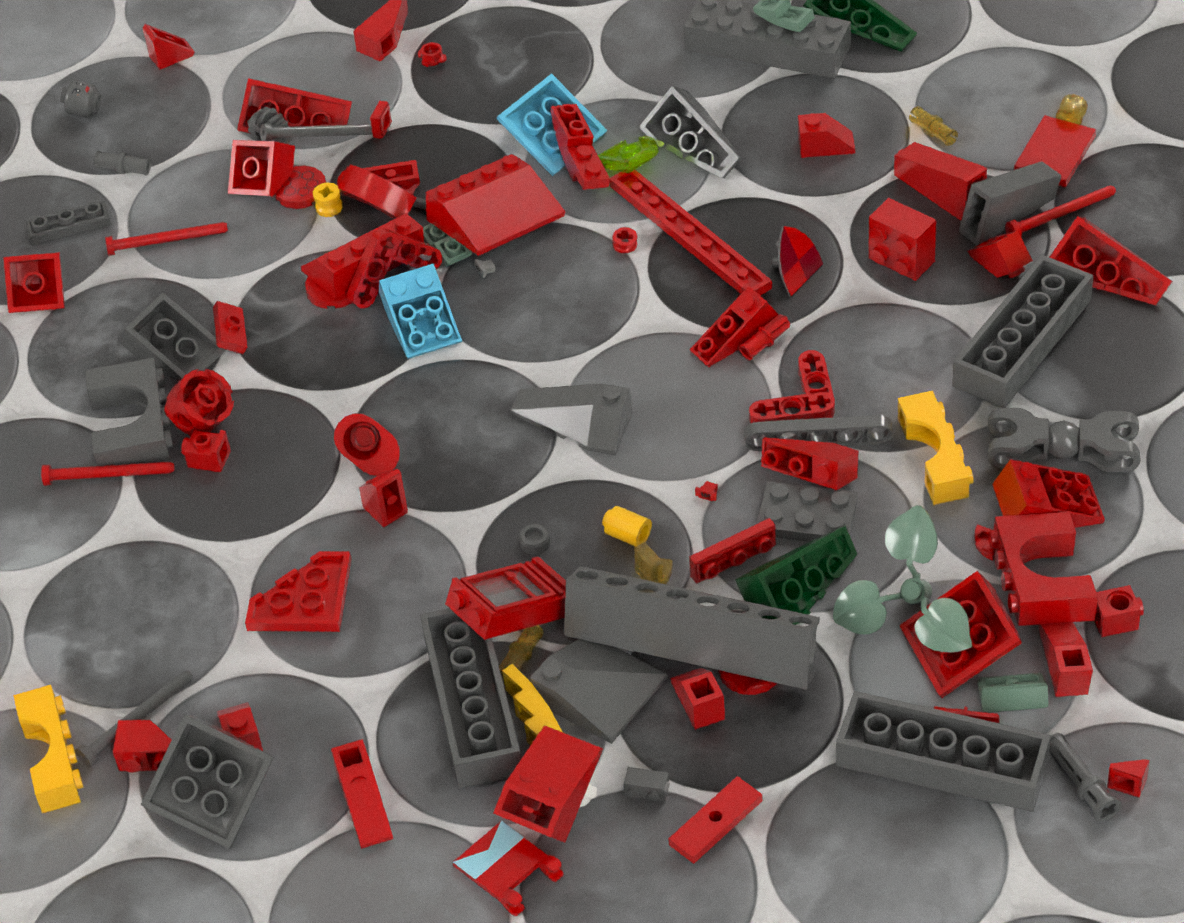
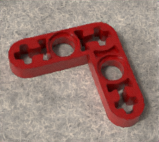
(389, 252)
(811, 398)

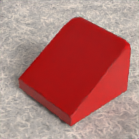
(1128, 776)

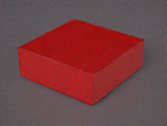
(380, 119)

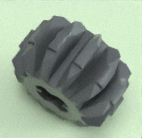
(265, 116)

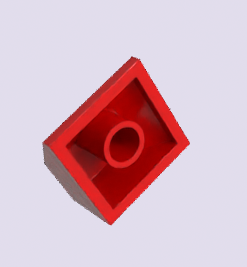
(34, 282)

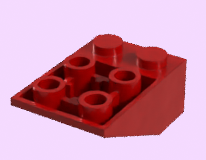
(1040, 489)
(549, 783)

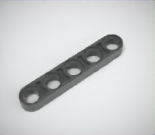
(832, 427)

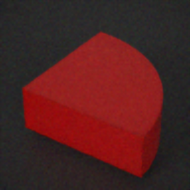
(982, 542)

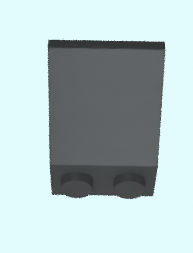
(171, 338)

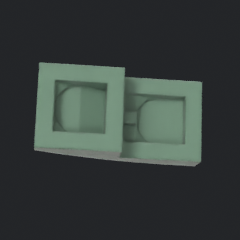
(783, 14)

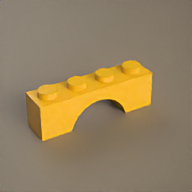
(925, 421)
(53, 777)

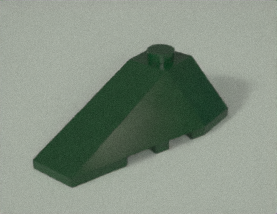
(867, 20)
(801, 575)

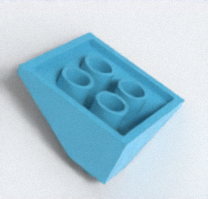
(532, 123)

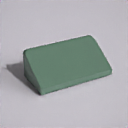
(1013, 692)

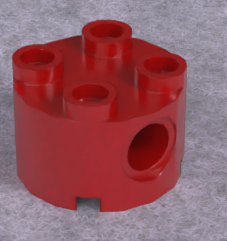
(199, 401)

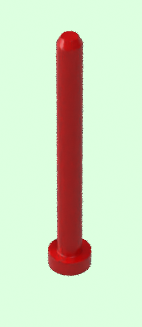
(1060, 210)
(163, 237)
(49, 475)

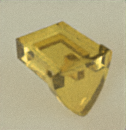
(650, 566)

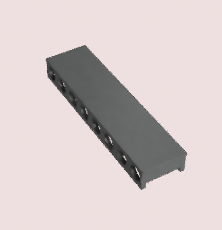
(690, 631)

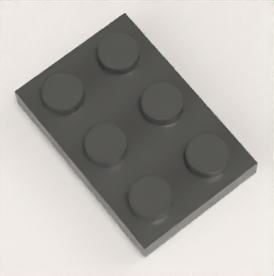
(807, 511)

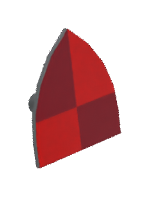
(796, 258)

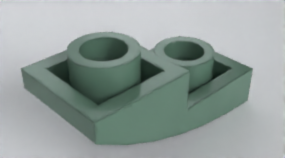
(450, 249)

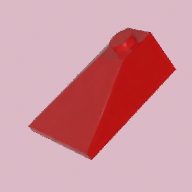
(990, 631)

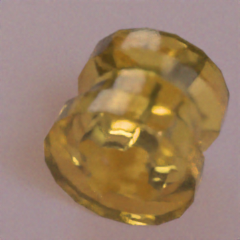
(1072, 109)

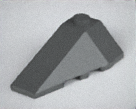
(689, 132)
(585, 413)

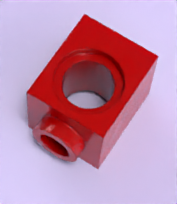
(1118, 611)

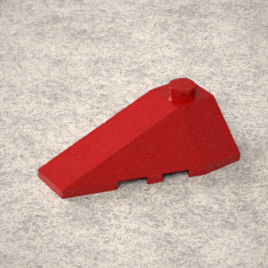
(295, 105)
(1110, 263)

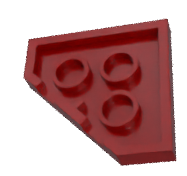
(304, 598)

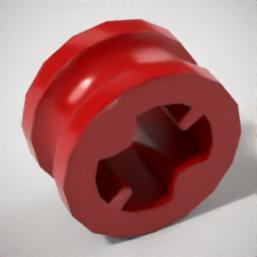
(625, 233)

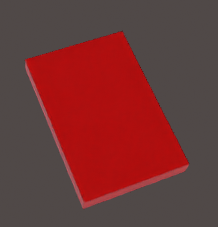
(1058, 145)

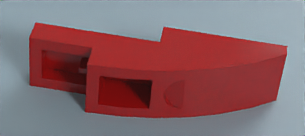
(576, 147)

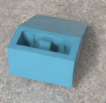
(419, 311)

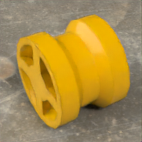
(327, 199)

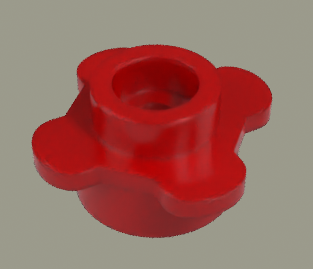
(431, 54)

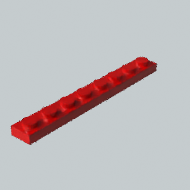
(690, 232)

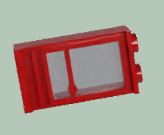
(508, 598)

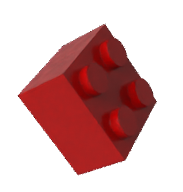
(902, 239)

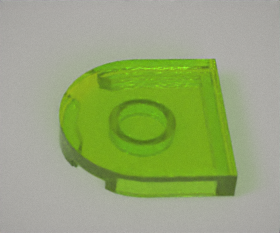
(630, 156)

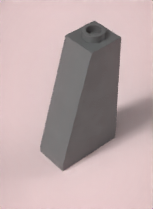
(1007, 199)

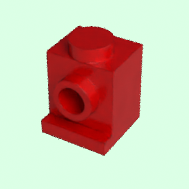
(206, 450)

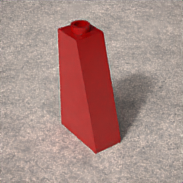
(938, 176)

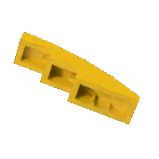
(528, 703)

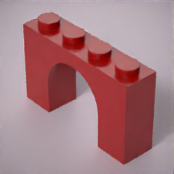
(1033, 596)

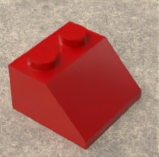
(259, 167)

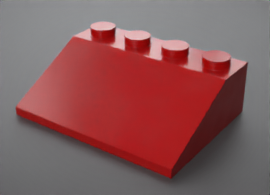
(492, 205)

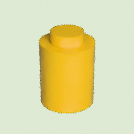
(626, 526)

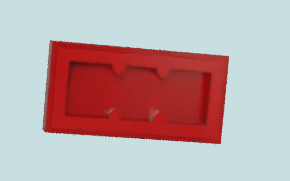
(230, 327)

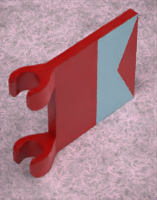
(502, 862)

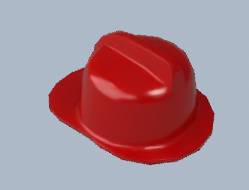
(366, 444)

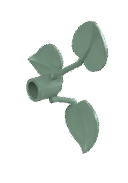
(944, 623)

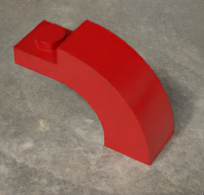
(375, 191)

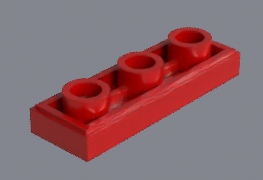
(732, 551)
(715, 819)

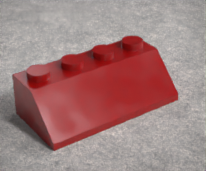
(336, 268)

